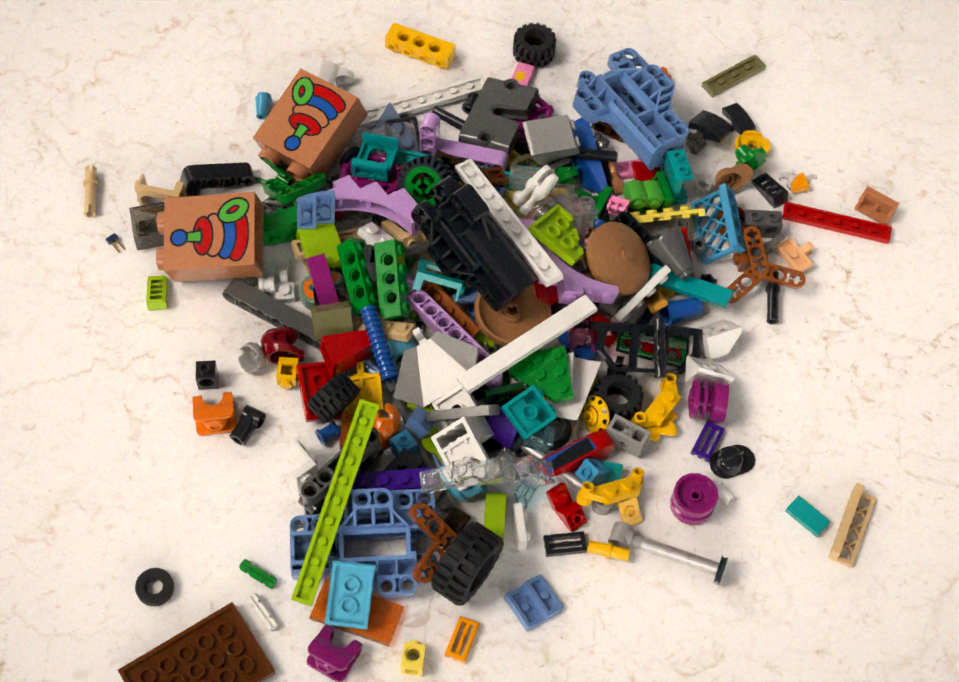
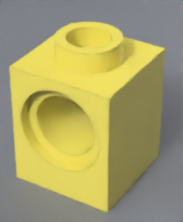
(413, 667)

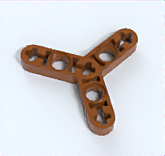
(767, 274)

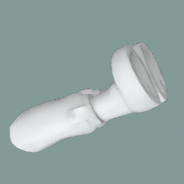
(540, 185)

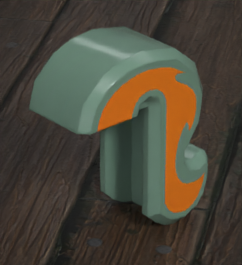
(307, 288)

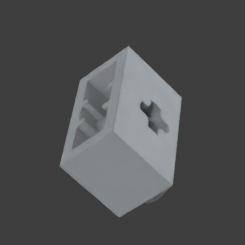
(628, 435)

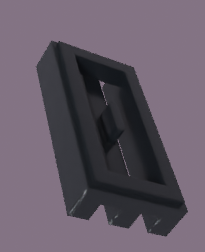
(564, 551)

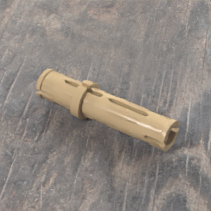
(90, 184)

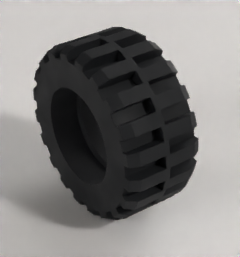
(467, 563)

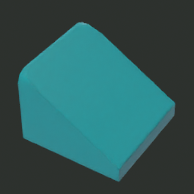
(616, 469)

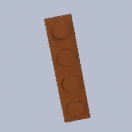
(452, 308)

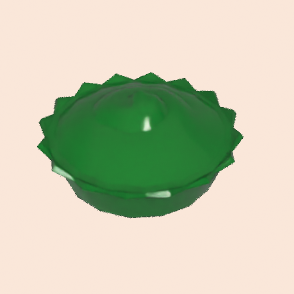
(567, 174)

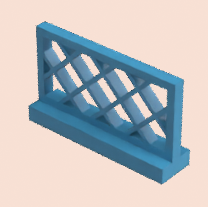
(729, 219)

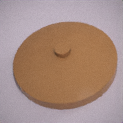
(618, 257)
(513, 319)

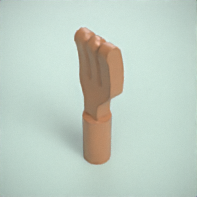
(617, 183)

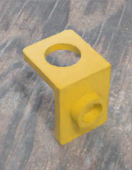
(629, 511)

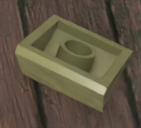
(331, 319)

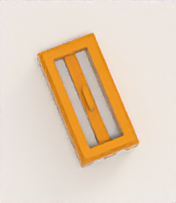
(456, 656)

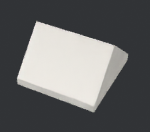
(705, 370)

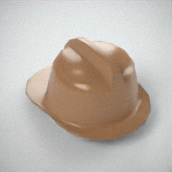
(734, 177)

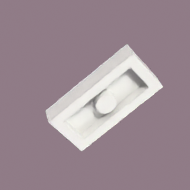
(520, 518)

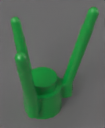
(282, 175)

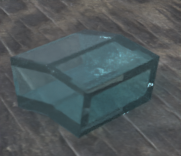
(528, 494)

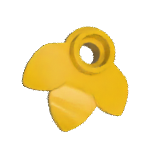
(667, 428)

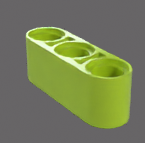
(495, 512)

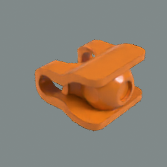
(214, 418)

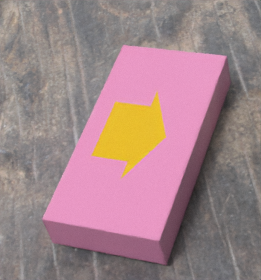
(523, 73)

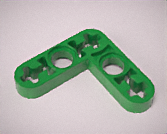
(287, 194)

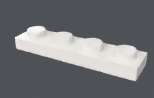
(635, 302)

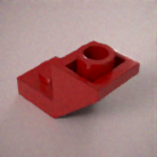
(566, 509)

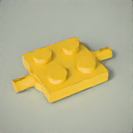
(370, 389)

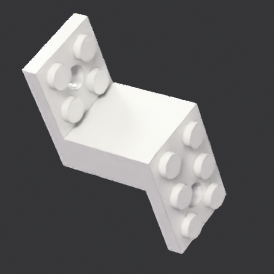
(463, 436)

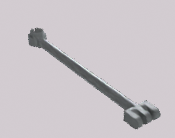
(444, 501)

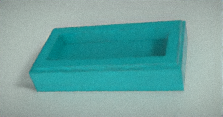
(807, 516)

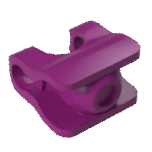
(331, 660)

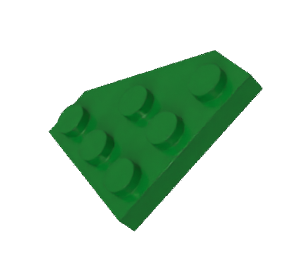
(547, 371)

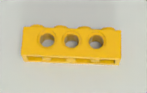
(420, 46)

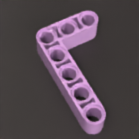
(481, 156)

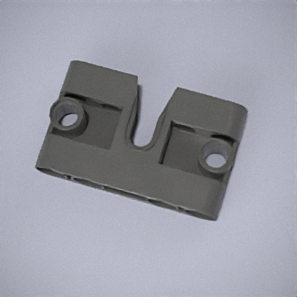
(492, 114)
(317, 486)

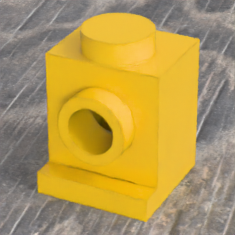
(286, 372)

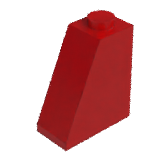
(344, 350)

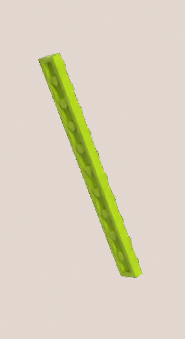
(335, 503)

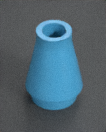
(263, 102)

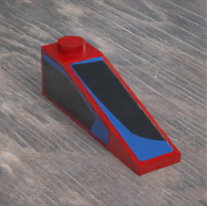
(594, 445)

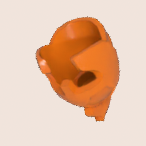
(387, 426)

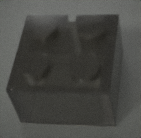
(145, 225)

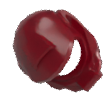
(278, 342)

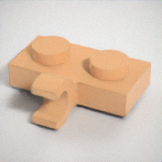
(794, 255)

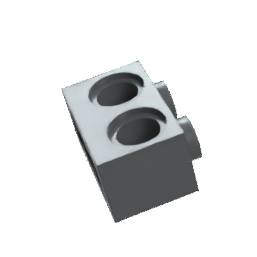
(766, 221)

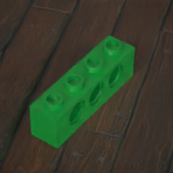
(385, 273)
(360, 287)

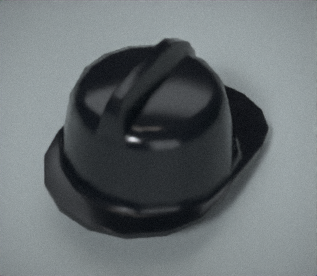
(732, 461)

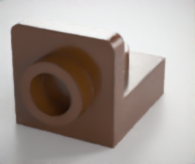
(496, 176)

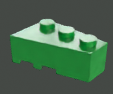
(280, 226)

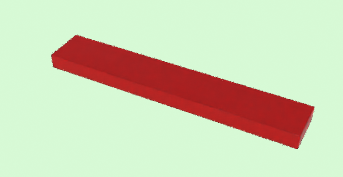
(836, 222)

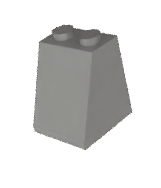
(551, 138)

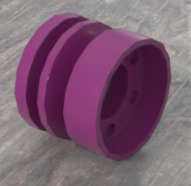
(708, 400)

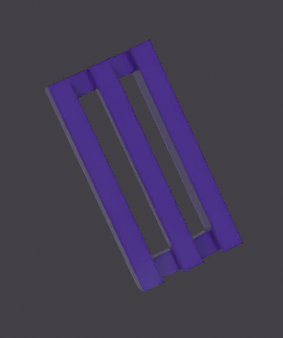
(701, 454)

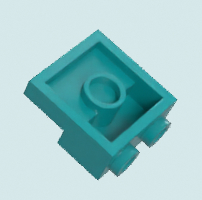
(529, 412)

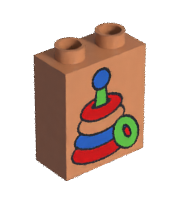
(309, 126)
(212, 237)

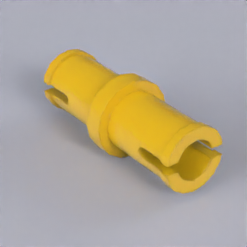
(608, 550)

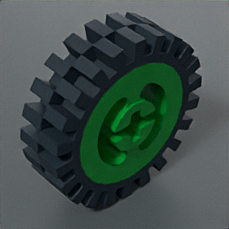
(416, 187)

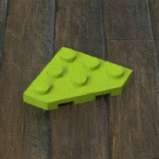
(558, 234)

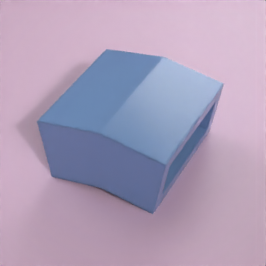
(418, 423)

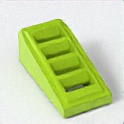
(156, 304)

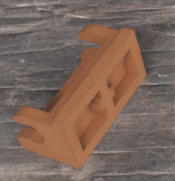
(876, 206)

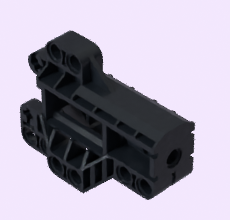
(471, 245)

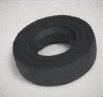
(154, 599)

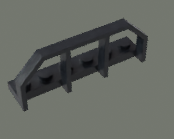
(634, 331)

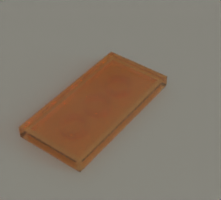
(382, 617)

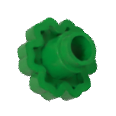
(752, 157)

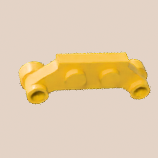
(661, 406)
(612, 491)

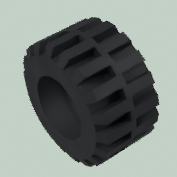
(534, 35)
(622, 386)
(333, 397)

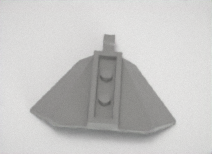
(432, 367)

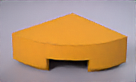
(799, 184)

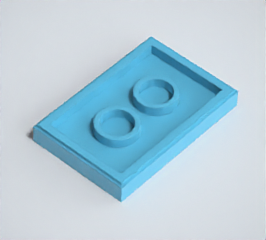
(350, 594)

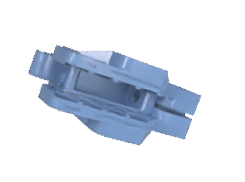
(634, 105)
(388, 569)

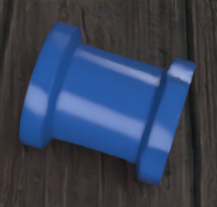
(328, 433)

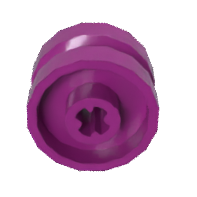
(693, 499)

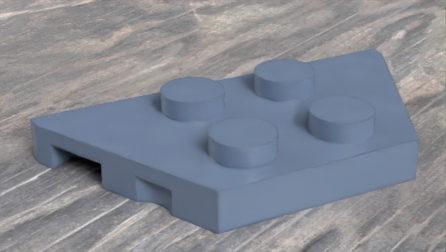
(405, 140)

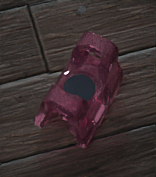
(581, 335)

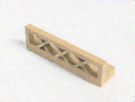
(846, 522)

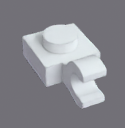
(284, 290)

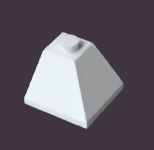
(719, 338)

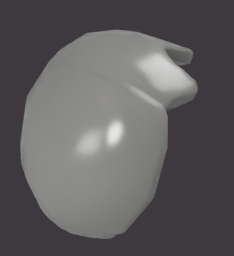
(252, 358)

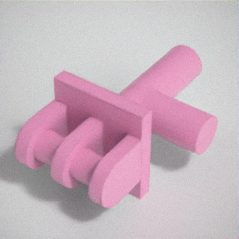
(616, 205)

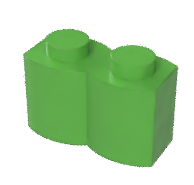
(643, 194)

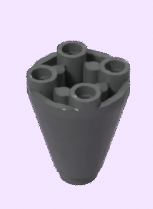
(673, 252)

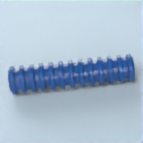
(378, 343)

